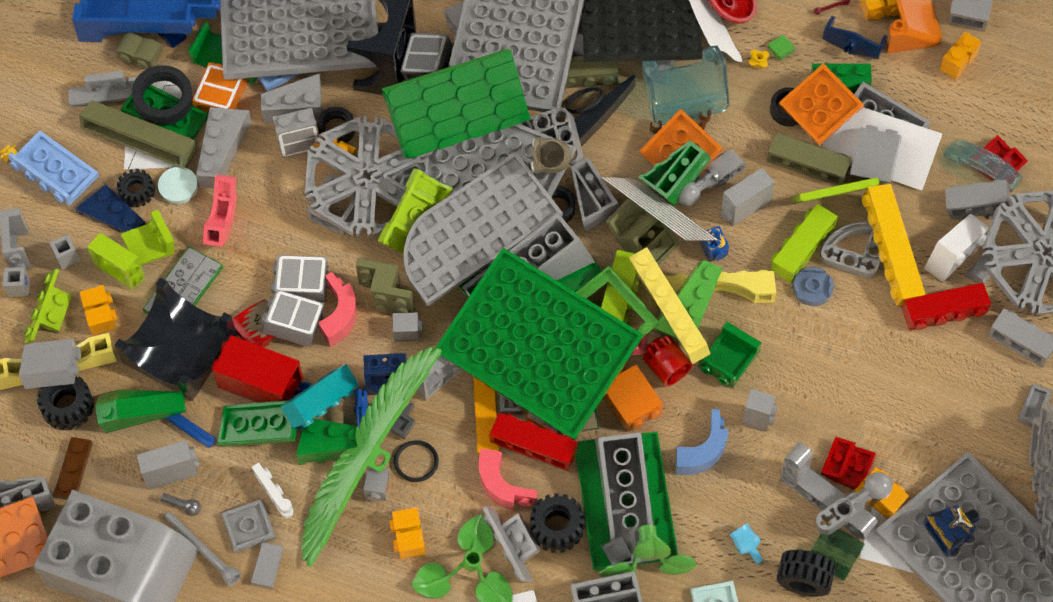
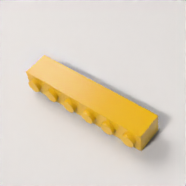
(892, 243)

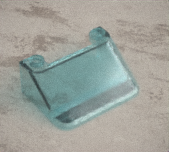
(688, 87)

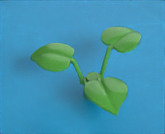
(477, 538)
(652, 547)

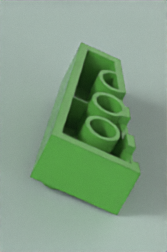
(694, 295)

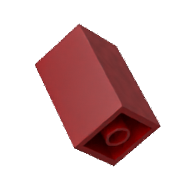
(256, 372)

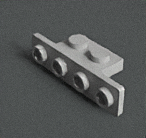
(101, 89)
(515, 539)

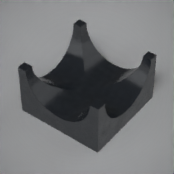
(387, 47)
(176, 342)

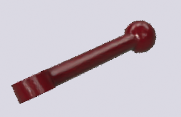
(817, 11)

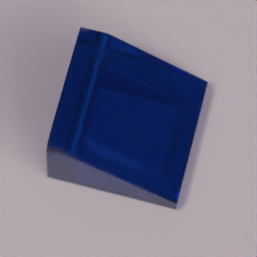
(172, 39)

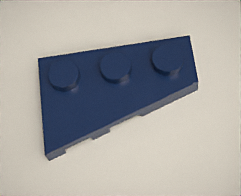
(111, 210)

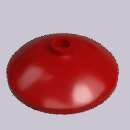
(735, 10)

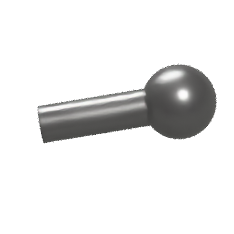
(191, 507)

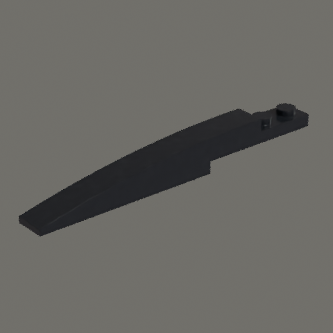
(593, 119)

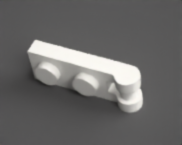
(273, 491)

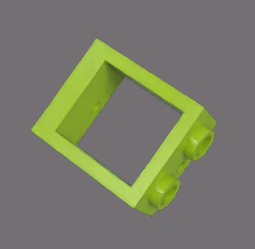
(116, 261)

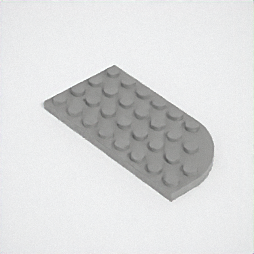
(473, 226)

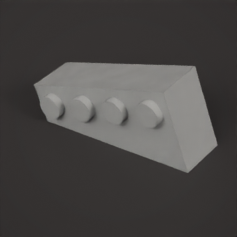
(883, 104)
(221, 140)

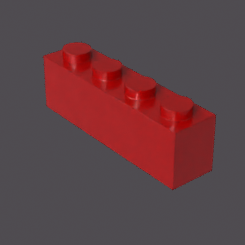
(946, 306)
(533, 441)

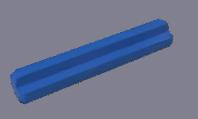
(192, 430)

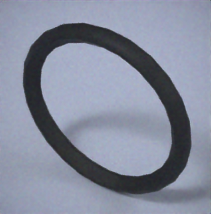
(588, 107)
(416, 442)

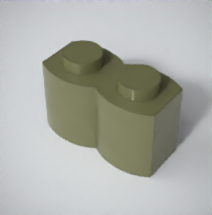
(139, 51)

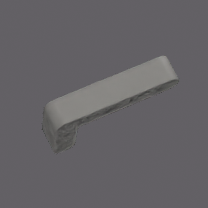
(558, 128)
(819, 492)

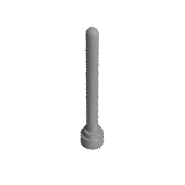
(229, 574)

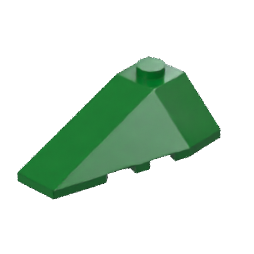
(135, 407)

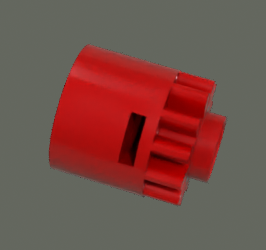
(667, 360)

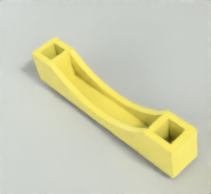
(755, 286)
(670, 305)
(94, 352)

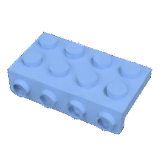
(53, 168)

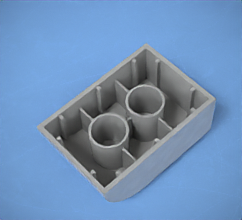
(113, 554)

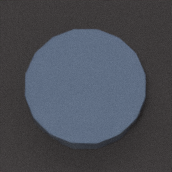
(813, 286)

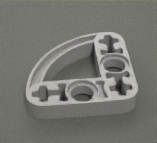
(865, 259)

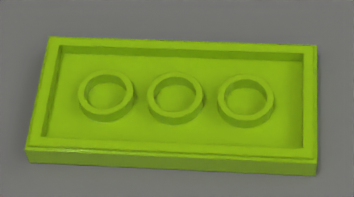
(836, 190)

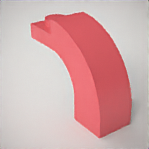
(223, 211)
(342, 320)
(497, 488)

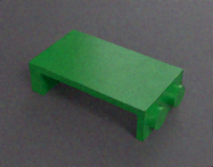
(208, 49)

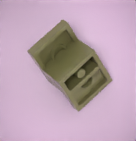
(639, 229)
(384, 287)

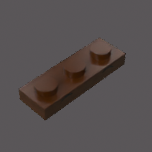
(73, 467)

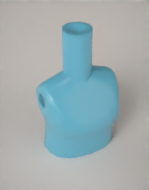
(746, 542)

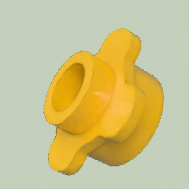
(758, 63)
(6, 151)

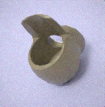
(550, 155)

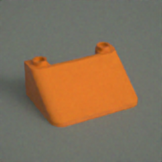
(916, 28)

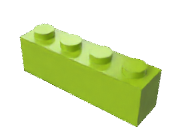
(803, 243)
(613, 301)

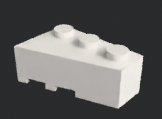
(956, 247)

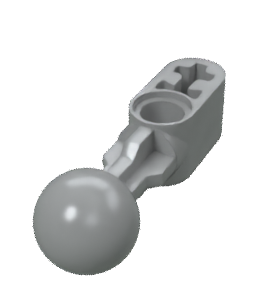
(716, 173)
(877, 486)

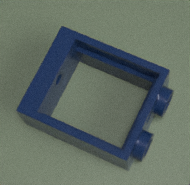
(378, 370)

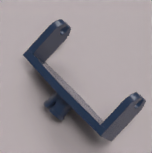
(852, 41)

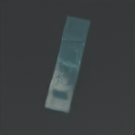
(984, 161)

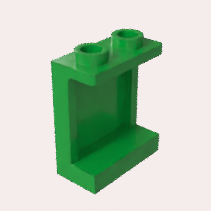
(730, 355)

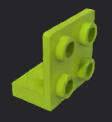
(151, 240)

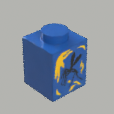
(715, 248)

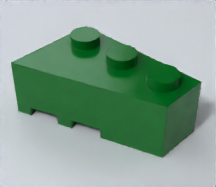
(850, 74)
(676, 171)
(325, 441)

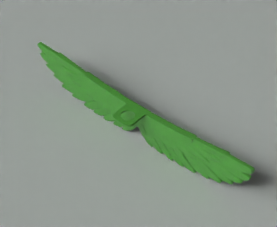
(349, 469)

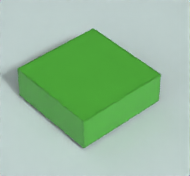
(781, 47)

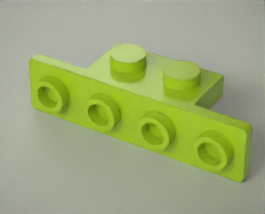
(50, 310)

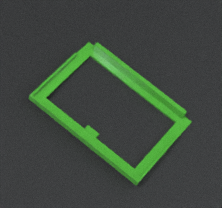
(610, 276)

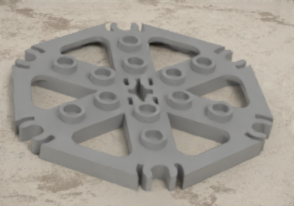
(353, 173)
(1030, 253)

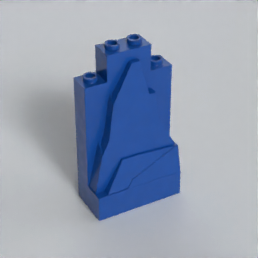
(110, 17)

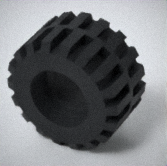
(70, 415)
(557, 506)
(806, 573)

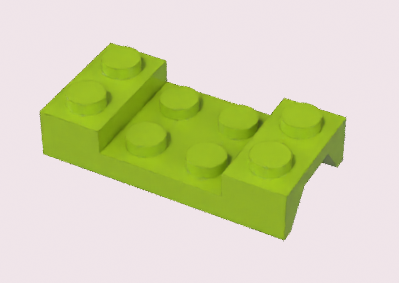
(419, 197)

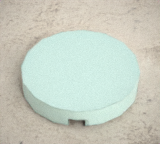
(178, 185)

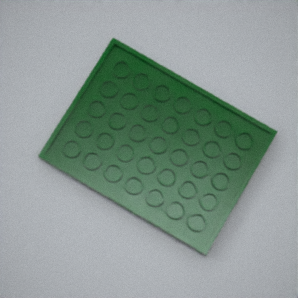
(538, 343)

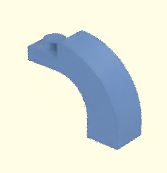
(700, 458)

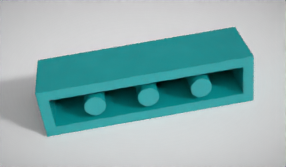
(319, 396)

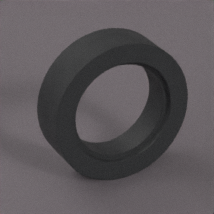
(157, 74)

